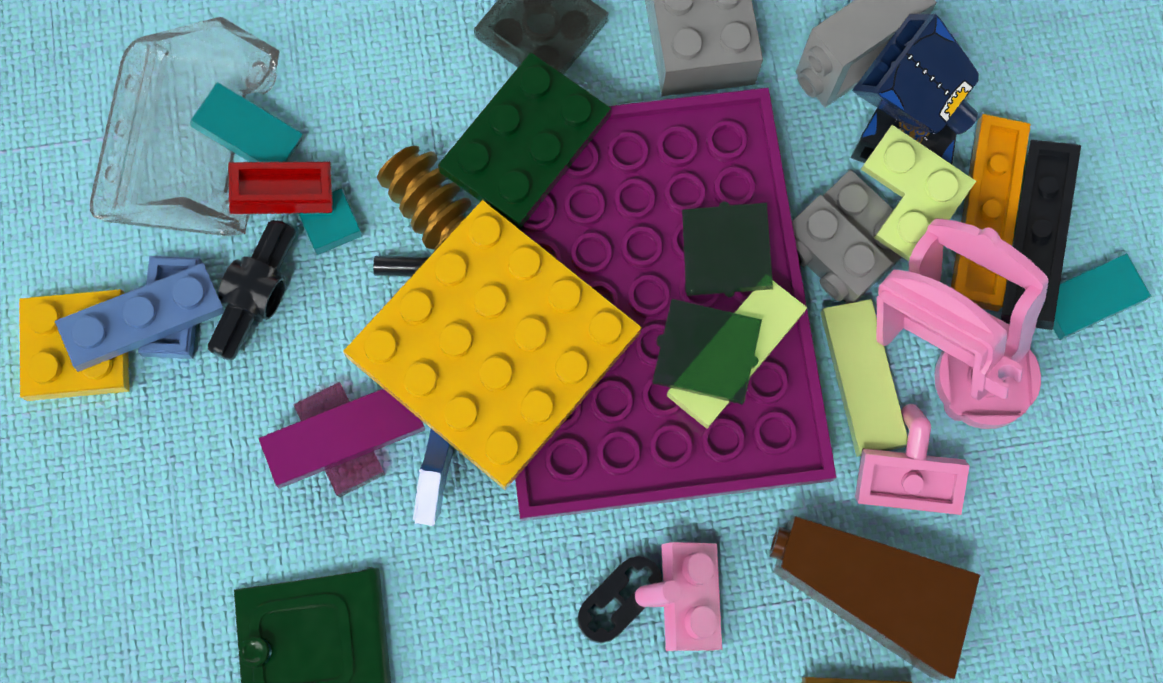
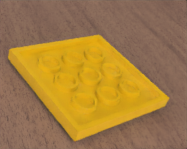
(493, 343)

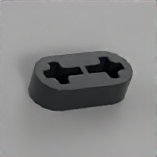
(610, 590)

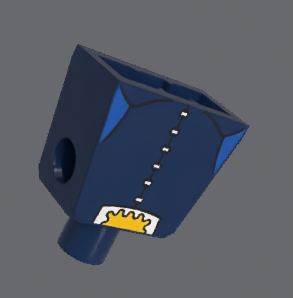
(922, 78)

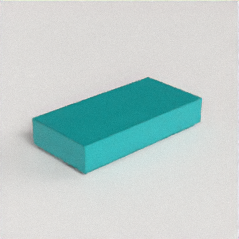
(244, 127)
(1098, 296)

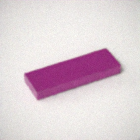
(337, 436)

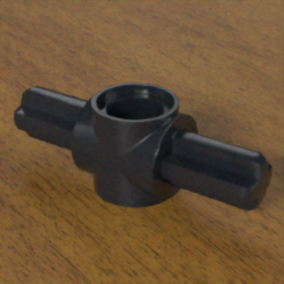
(251, 289)

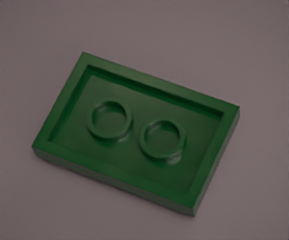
(525, 140)

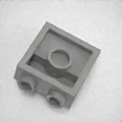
(838, 238)

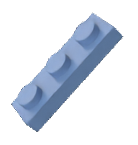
(139, 317)

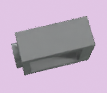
(849, 43)

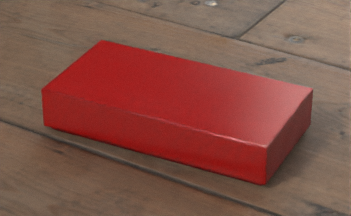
(279, 187)

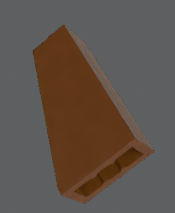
(887, 593)

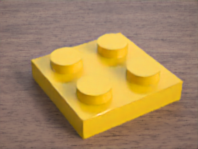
(44, 361)

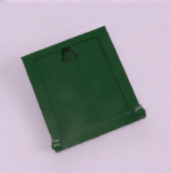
(316, 630)

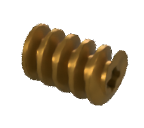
(422, 195)

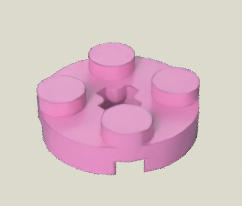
(954, 384)

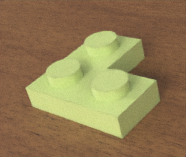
(924, 181)

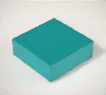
(331, 229)

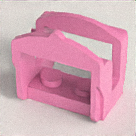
(953, 321)

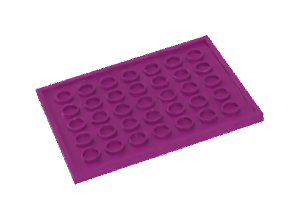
(622, 233)

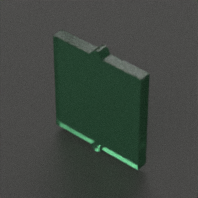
(727, 249)
(707, 351)

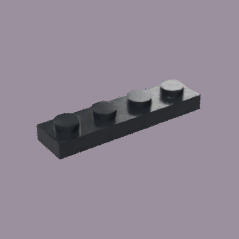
(1044, 220)

